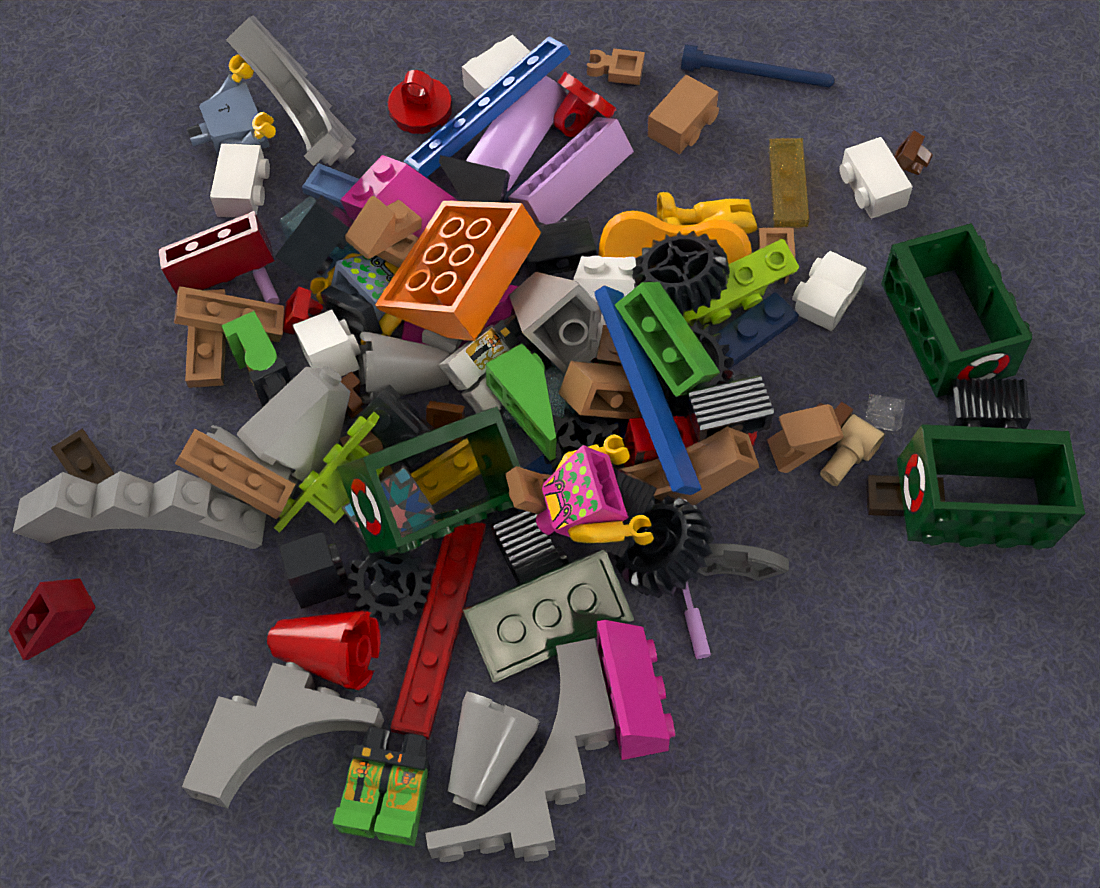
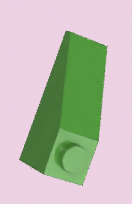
(521, 387)

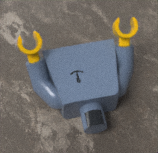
(232, 115)

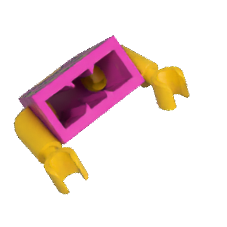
(586, 498)

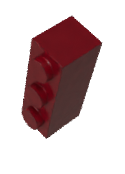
(217, 254)

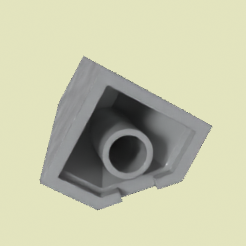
(558, 318)
(300, 422)

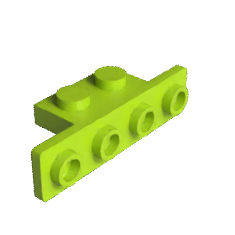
(748, 282)
(326, 489)

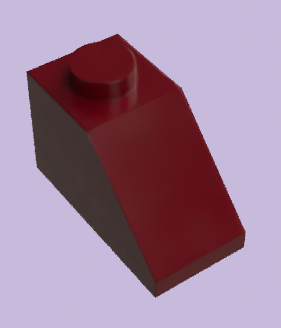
(51, 615)

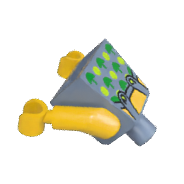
(364, 280)

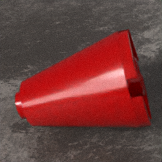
(329, 646)

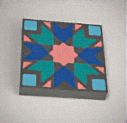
(406, 502)

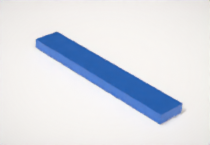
(488, 106)
(649, 396)

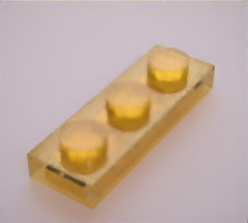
(788, 183)

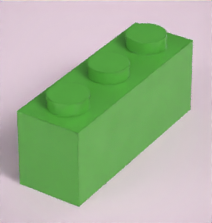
(666, 338)

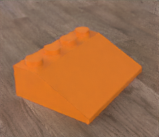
(460, 267)

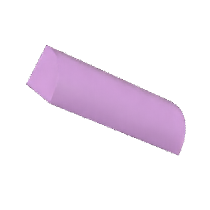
(519, 129)
(574, 171)

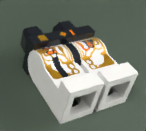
(469, 361)

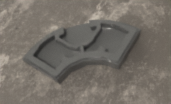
(744, 561)

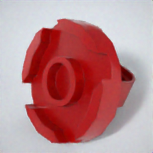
(581, 102)
(419, 103)

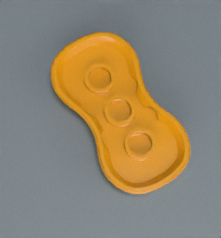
(635, 230)

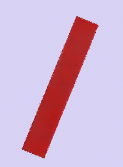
(438, 631)

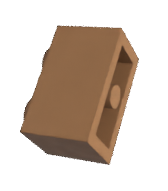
(683, 114)
(599, 391)

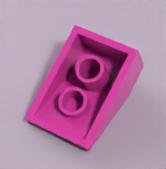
(392, 181)

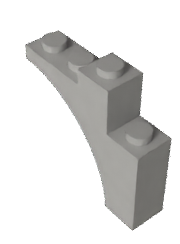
(246, 735)

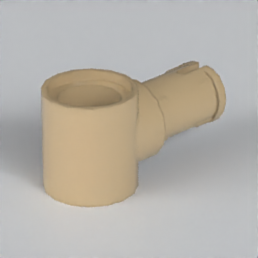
(859, 442)

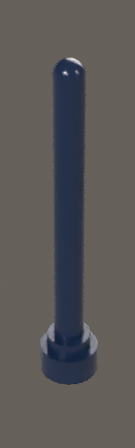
(695, 59)

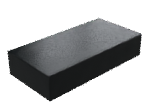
(357, 313)

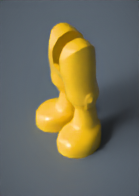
(732, 210)

